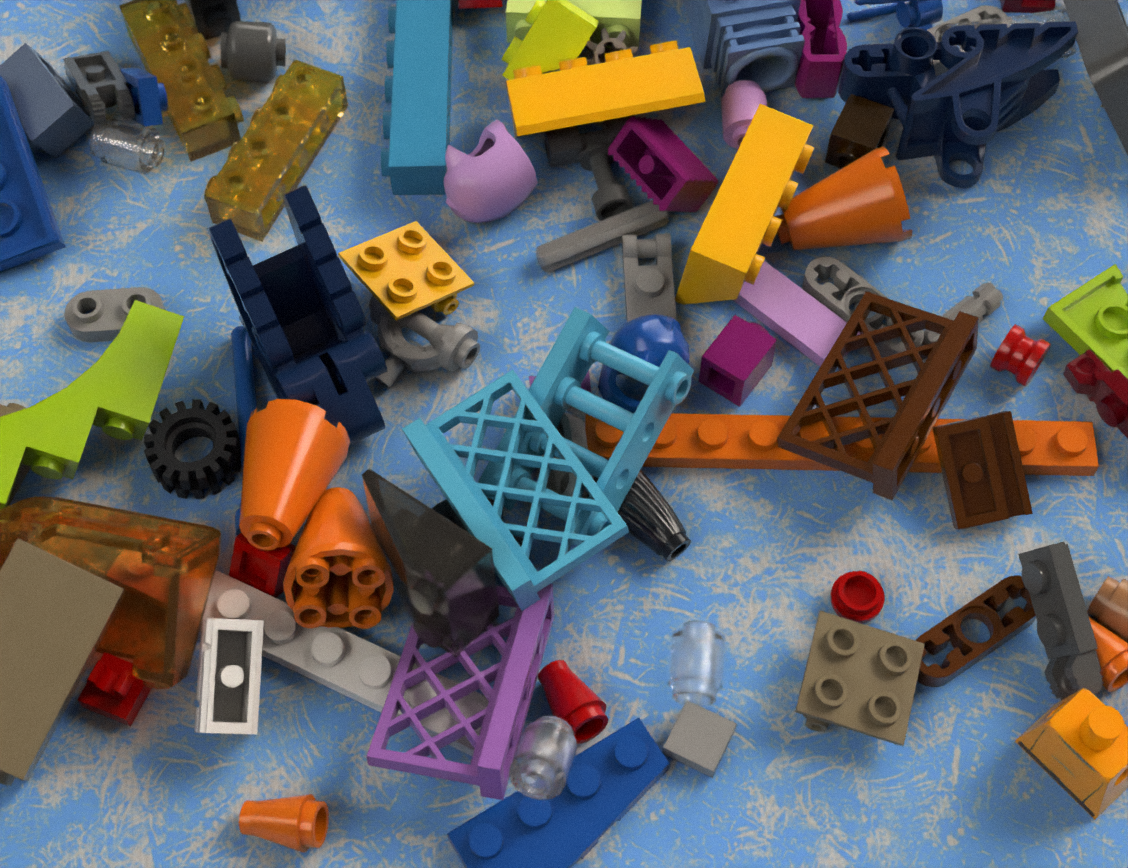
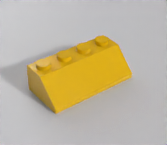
(603, 90)
(745, 208)

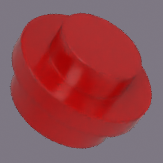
(857, 596)

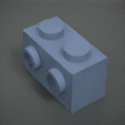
(44, 102)

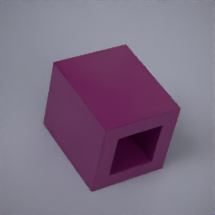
(737, 360)

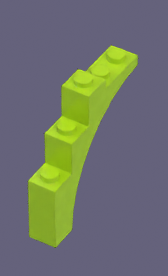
(111, 394)

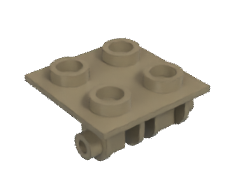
(859, 679)

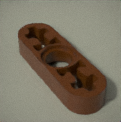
(985, 610)

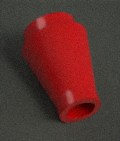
(573, 701)

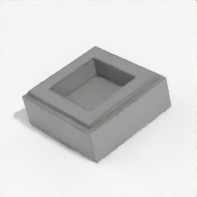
(699, 738)

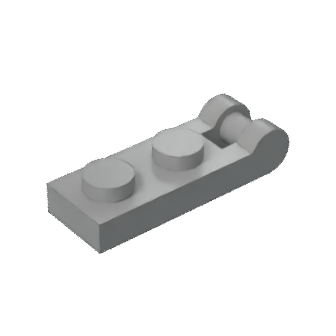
(648, 288)

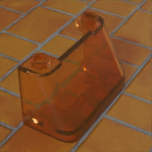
(155, 559)

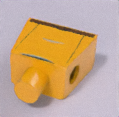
(1082, 749)

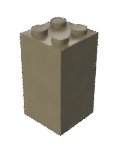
(48, 636)

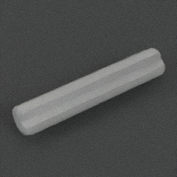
(600, 236)

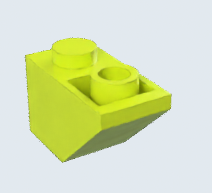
(556, 35)

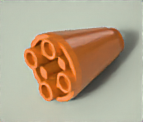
(338, 567)

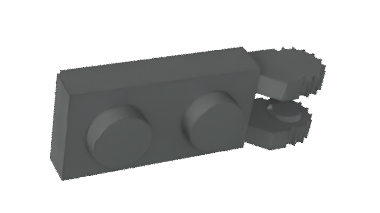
(99, 85)
(1062, 620)

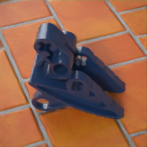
(979, 95)
(306, 320)

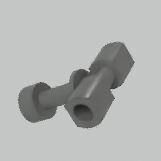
(591, 150)

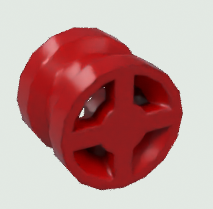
(1020, 355)

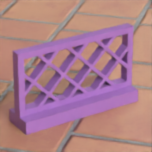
(499, 722)

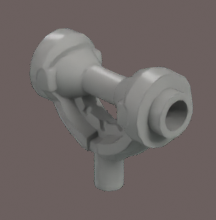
(450, 345)

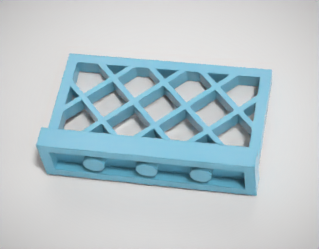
(484, 520)

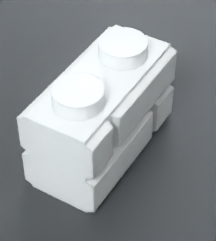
(229, 676)

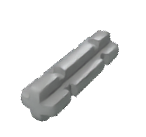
(984, 302)

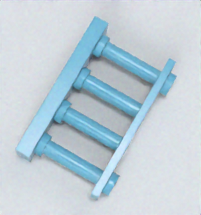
(559, 388)

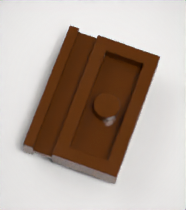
(982, 470)

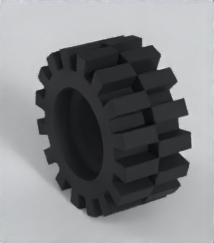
(184, 426)

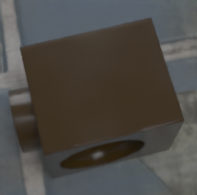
(858, 130)

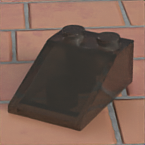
(435, 566)

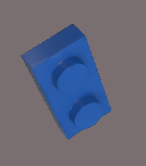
(147, 96)

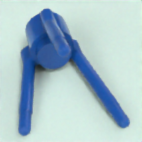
(909, 12)

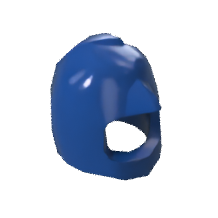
(648, 339)

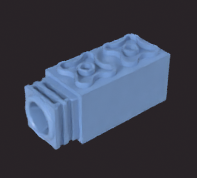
(748, 40)

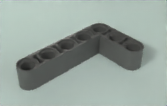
(1104, 51)

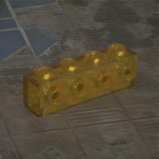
(193, 88)
(276, 149)

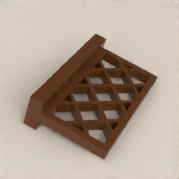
(915, 414)

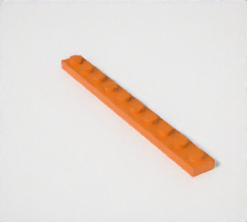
(752, 443)

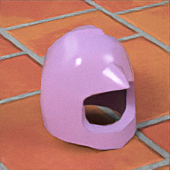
(490, 178)

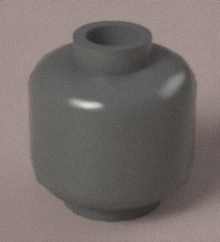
(252, 51)

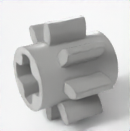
(615, 44)

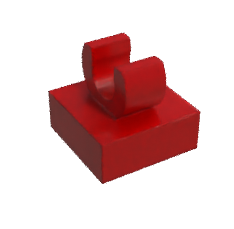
(260, 567)
(114, 690)

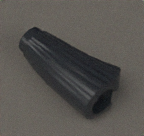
(652, 519)

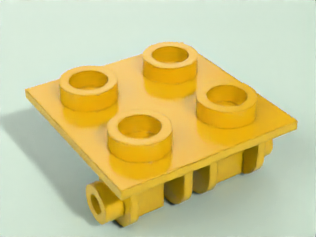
(407, 271)

